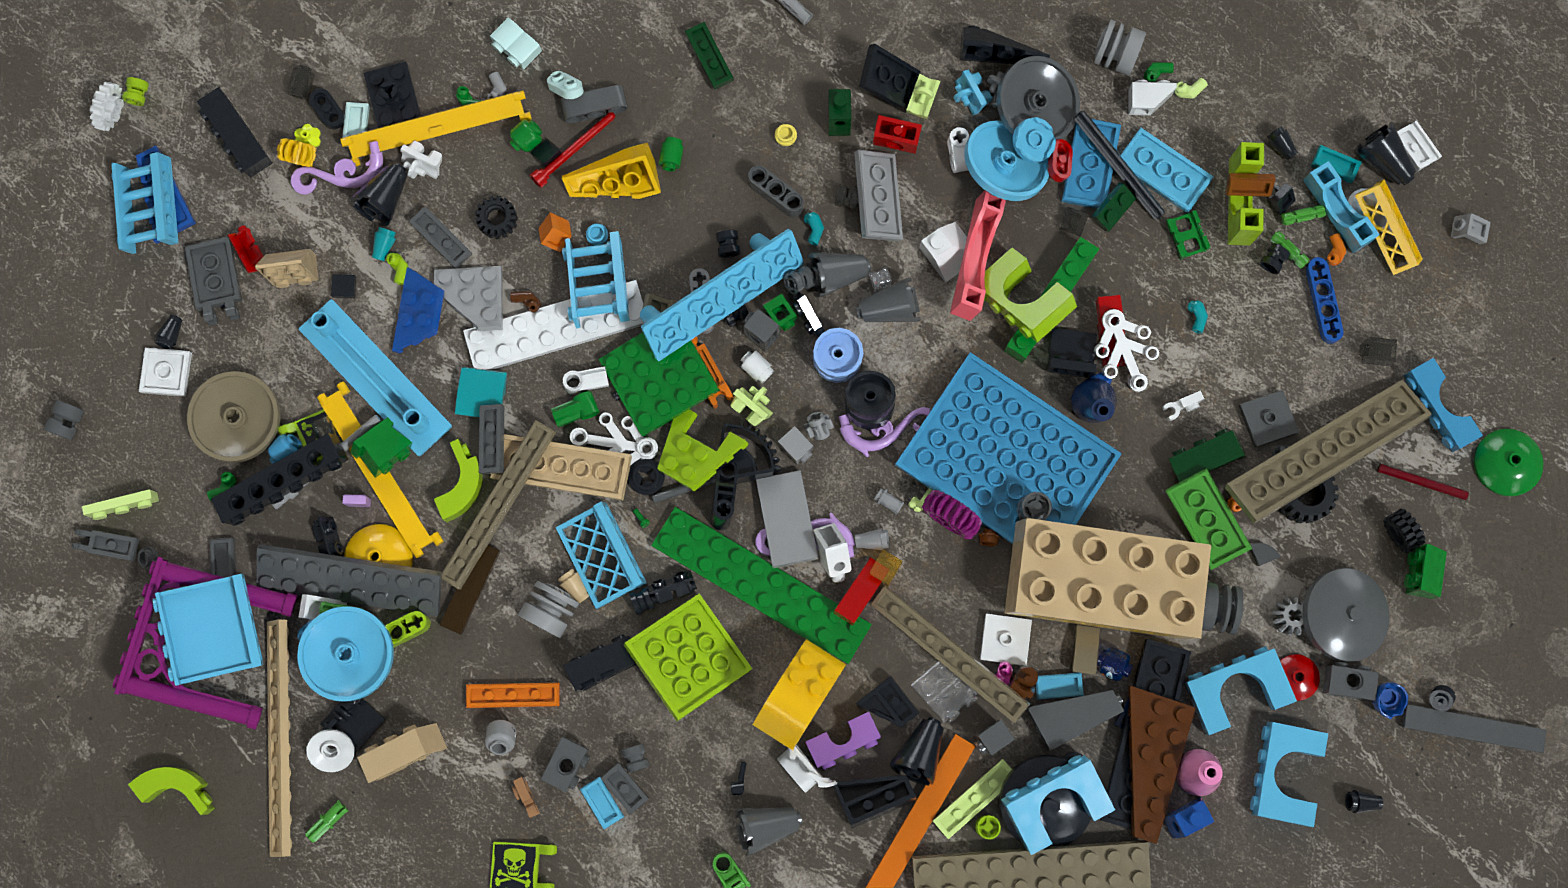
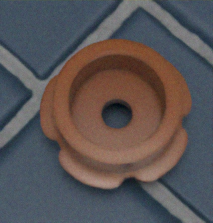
(989, 538)

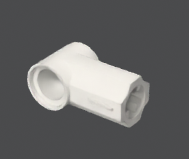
(588, 379)

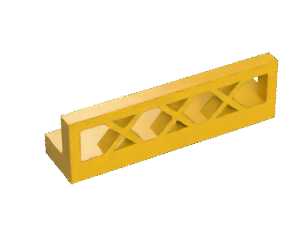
(1397, 224)

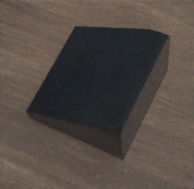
(546, 152)

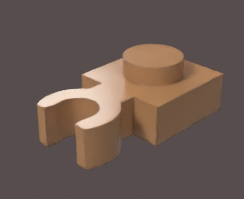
(523, 792)

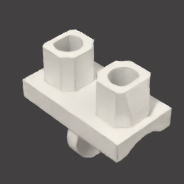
(418, 162)

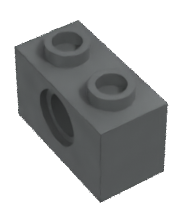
(761, 329)
(1336, 682)
(993, 738)
(555, 775)

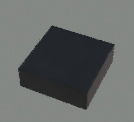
(343, 286)

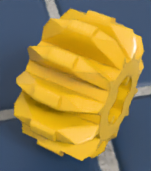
(296, 152)

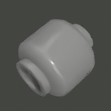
(500, 737)

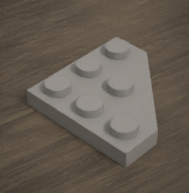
(474, 294)

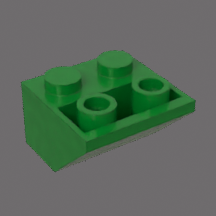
(1425, 571)

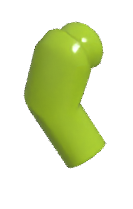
(399, 265)

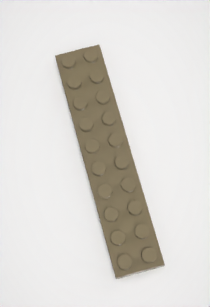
(1327, 451)
(1067, 866)

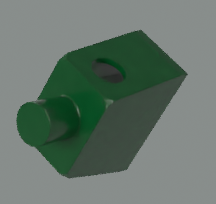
(839, 110)

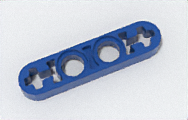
(1324, 300)

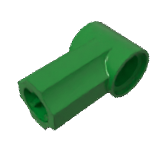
(581, 407)

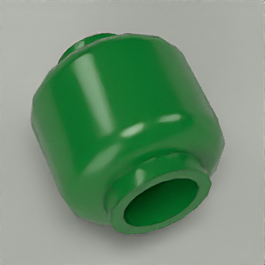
(525, 135)

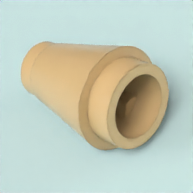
(572, 584)

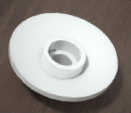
(330, 759)

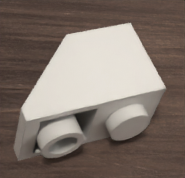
(1147, 97)

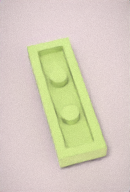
(120, 504)

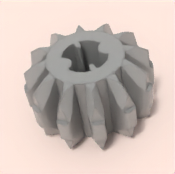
(1283, 618)

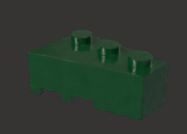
(1207, 454)

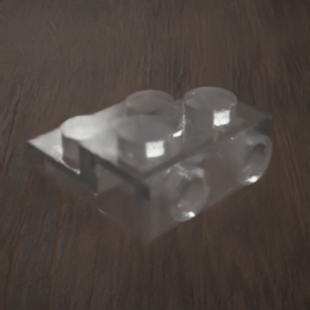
(944, 692)

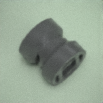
(798, 280)
(634, 756)

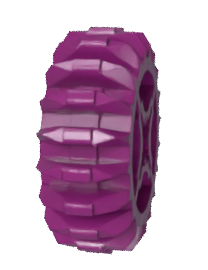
(952, 514)

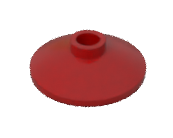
(1310, 675)

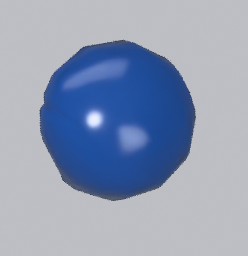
(1390, 699)

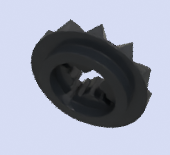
(635, 478)

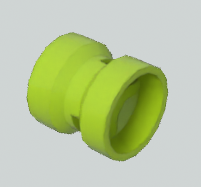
(135, 91)
(987, 827)

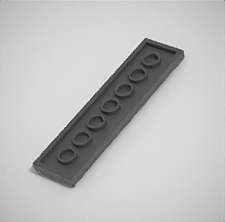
(349, 580)

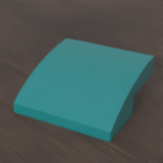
(479, 388)

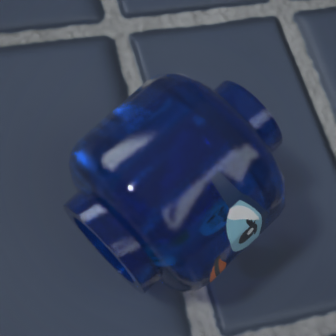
(1114, 664)

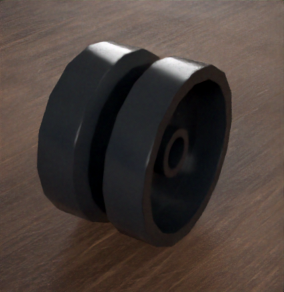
(870, 400)

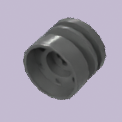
(1223, 608)

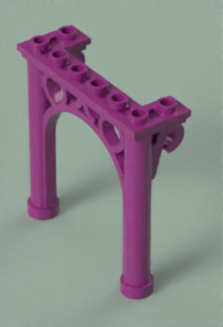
(180, 695)

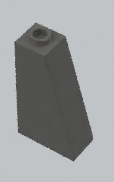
(1071, 717)

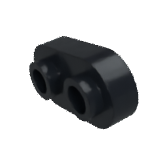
(328, 109)

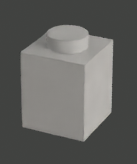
(796, 446)

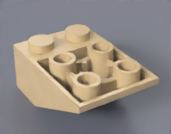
(289, 268)

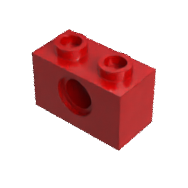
(897, 134)

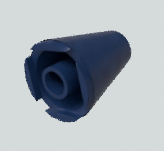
(1094, 400)

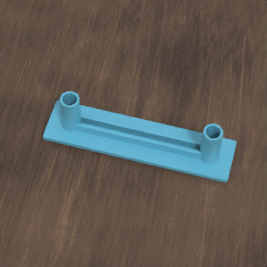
(722, 294)
(375, 376)

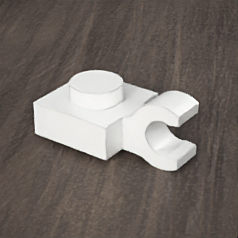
(1189, 403)

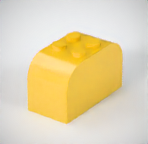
(799, 694)

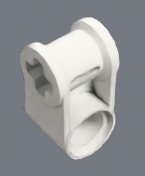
(956, 149)

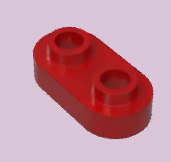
(1060, 161)

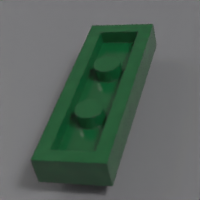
(709, 55)

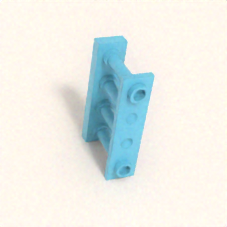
(164, 203)
(617, 287)

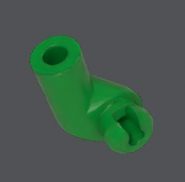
(1156, 69)
(227, 481)

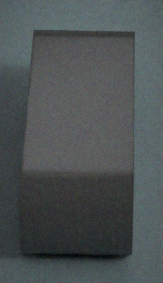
(594, 104)
(771, 181)

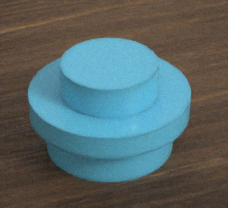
(597, 234)

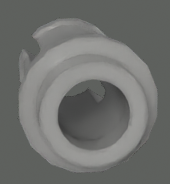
(888, 501)

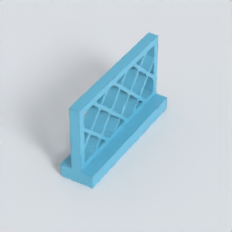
(618, 545)

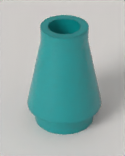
(383, 242)

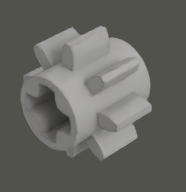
(818, 426)

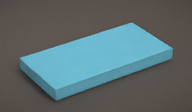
(1165, 170)

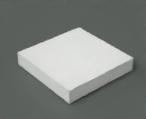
(165, 372)

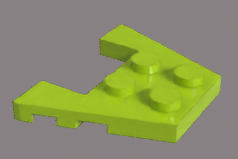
(689, 459)

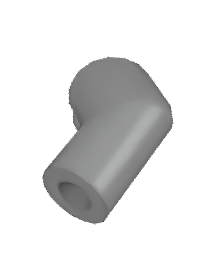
(498, 85)

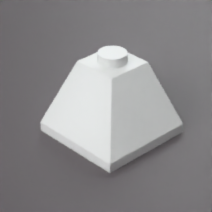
(945, 250)

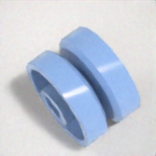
(837, 341)

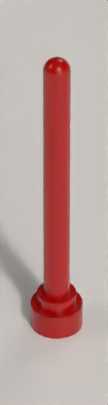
(542, 175)

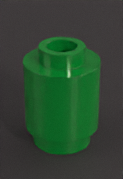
(671, 154)

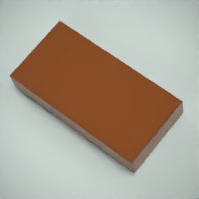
(1250, 184)

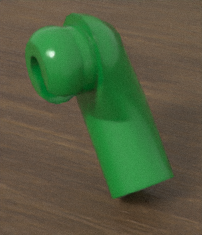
(464, 96)

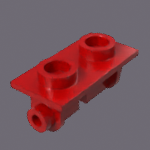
(245, 248)

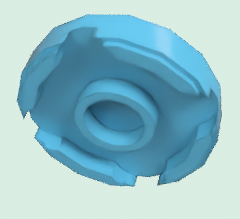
(1034, 140)

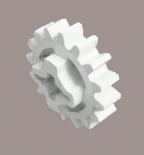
(106, 106)

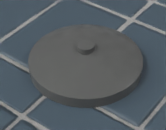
(1040, 90)
(1345, 615)

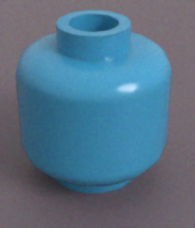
(283, 446)

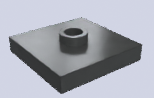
(1268, 418)

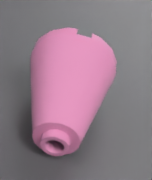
(1199, 772)

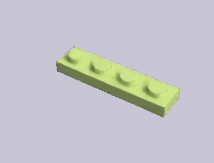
(972, 800)

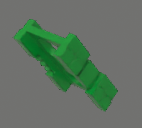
(1194, 233)

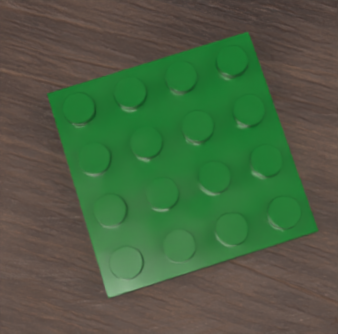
(658, 389)

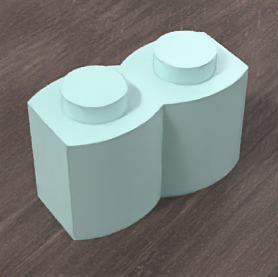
(515, 43)

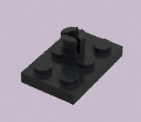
(888, 77)
(392, 94)

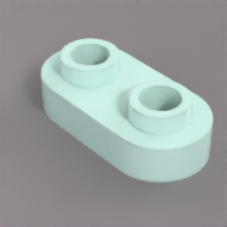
(565, 85)

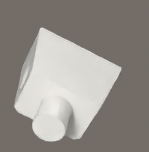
(833, 551)

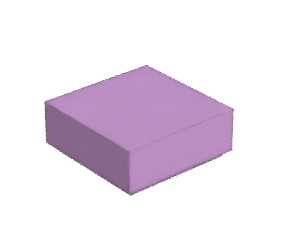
(356, 501)

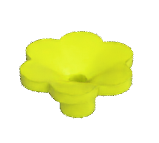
(312, 135)

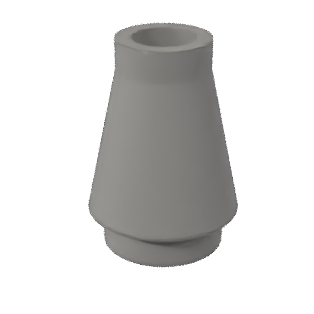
(875, 539)

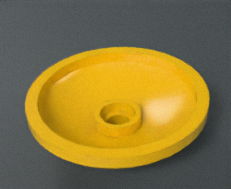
(382, 540)

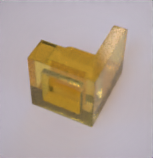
(885, 567)

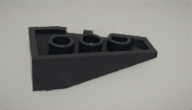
(990, 47)

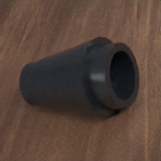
(1282, 142)
(169, 332)
(1362, 802)

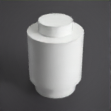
(756, 366)

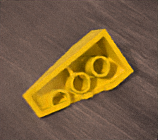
(621, 174)

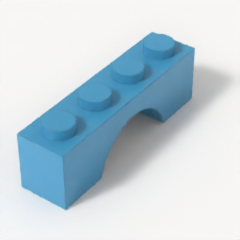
(1455, 430)

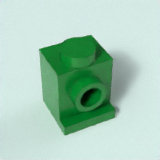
(780, 305)

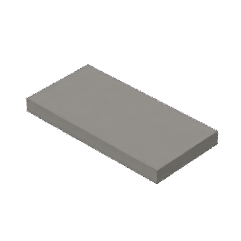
(878, 195)
(787, 519)

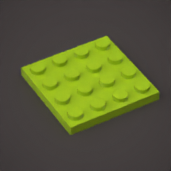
(687, 657)

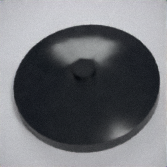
(1059, 811)

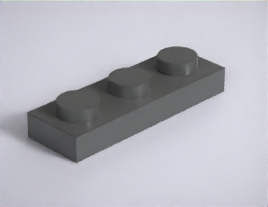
(440, 237)
(491, 439)

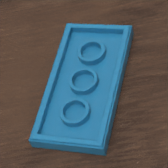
(1090, 170)

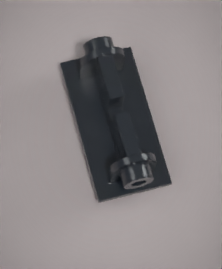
(326, 529)
(662, 588)

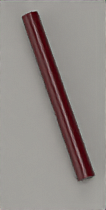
(1424, 482)

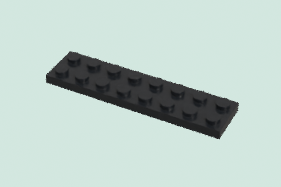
(1159, 672)

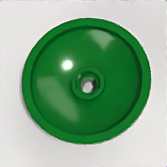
(1495, 465)

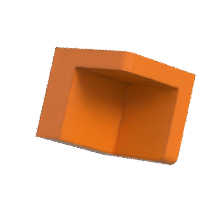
(554, 232)

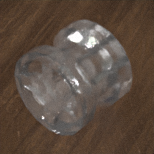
(880, 279)

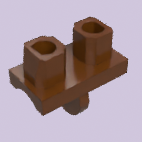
(1024, 682)

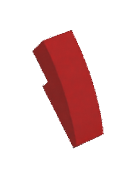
(1102, 305)
(858, 594)

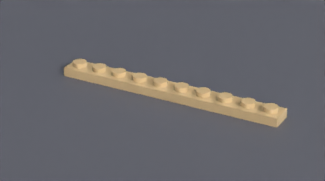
(278, 738)

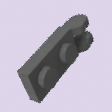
(108, 545)

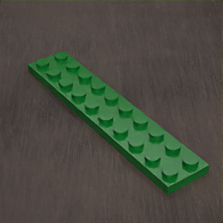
(759, 584)

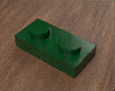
(1113, 207)

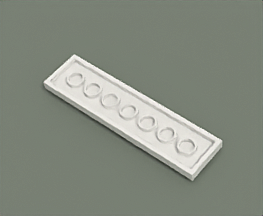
(549, 330)

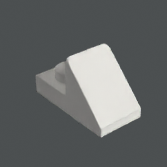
(310, 605)

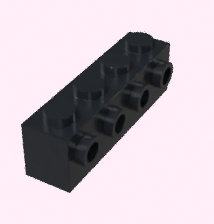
(234, 132)

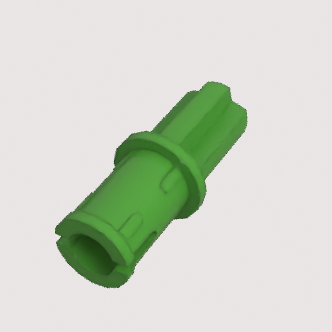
(326, 821)

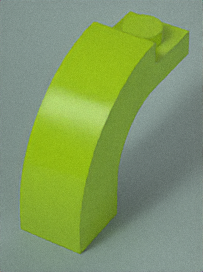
(467, 489)
(155, 781)

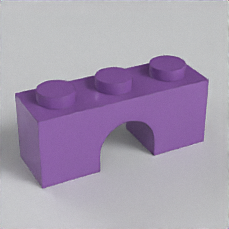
(862, 734)

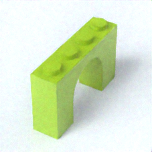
(1243, 220)
(1033, 318)

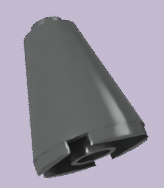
(836, 271)
(891, 304)
(765, 826)

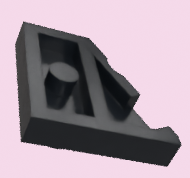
(890, 703)

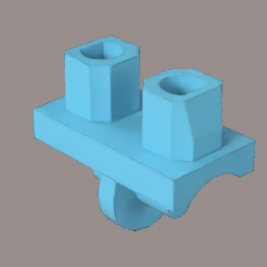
(969, 92)

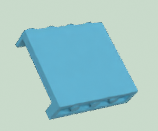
(208, 629)

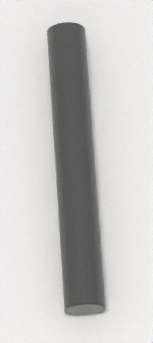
(678, 490)

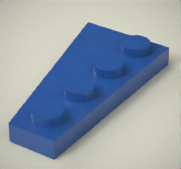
(183, 214)

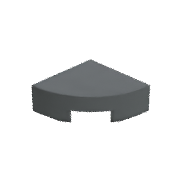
(1263, 553)

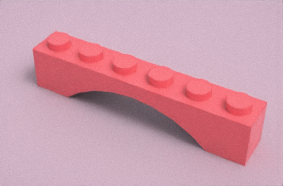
(970, 284)

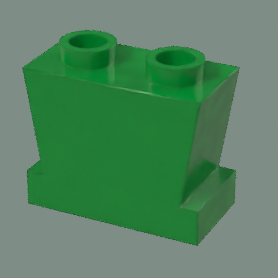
(381, 448)

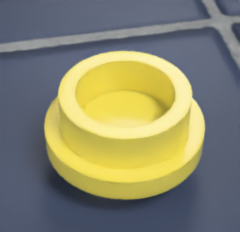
(785, 135)

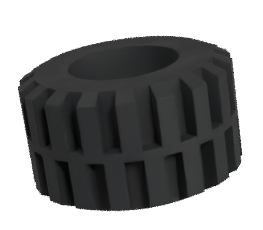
(1321, 508)

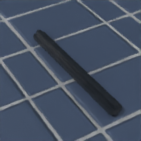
(1119, 165)

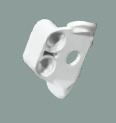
(803, 770)

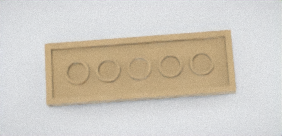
(575, 469)

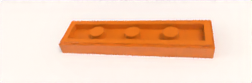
(512, 695)

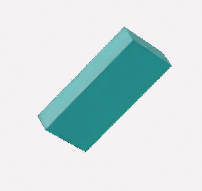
(1344, 165)

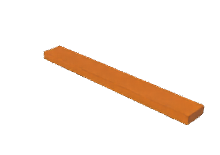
(921, 814)

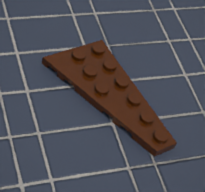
(1155, 748)

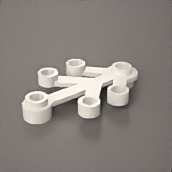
(1123, 347)
(619, 443)

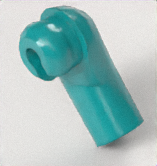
(816, 225)
(1201, 315)

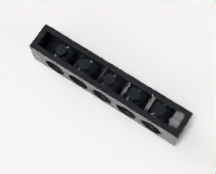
(228, 502)

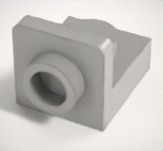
(1471, 227)

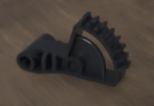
(743, 469)

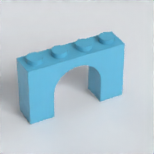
(1263, 667)
(1268, 799)
(1025, 803)

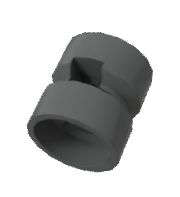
(71, 416)
(1034, 506)

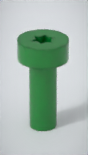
(644, 522)

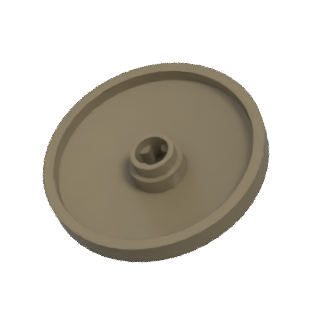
(233, 416)

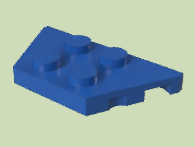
(418, 311)

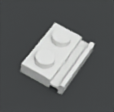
(1418, 146)

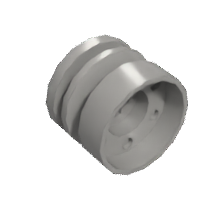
(1119, 47)
(548, 609)

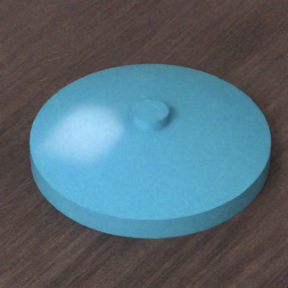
(999, 168)
(345, 654)

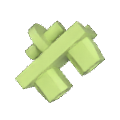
(923, 96)
(744, 398)

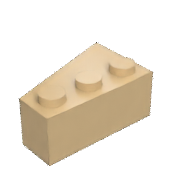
(401, 751)

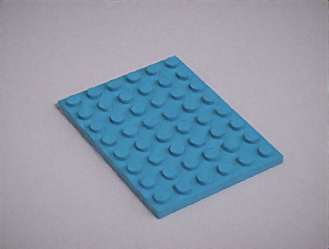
(999, 442)

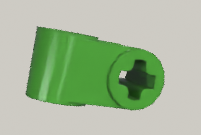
(731, 874)

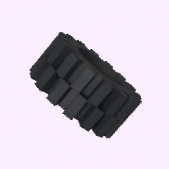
(496, 204)
(1404, 530)

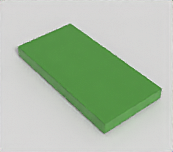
(1209, 517)

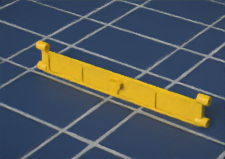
(437, 124)
(383, 485)

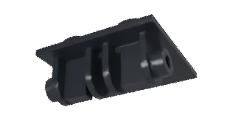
(354, 719)

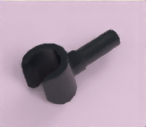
(737, 788)

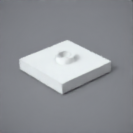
(1005, 639)

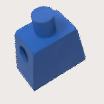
(1188, 818)

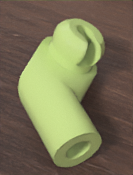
(1188, 91)
(916, 503)

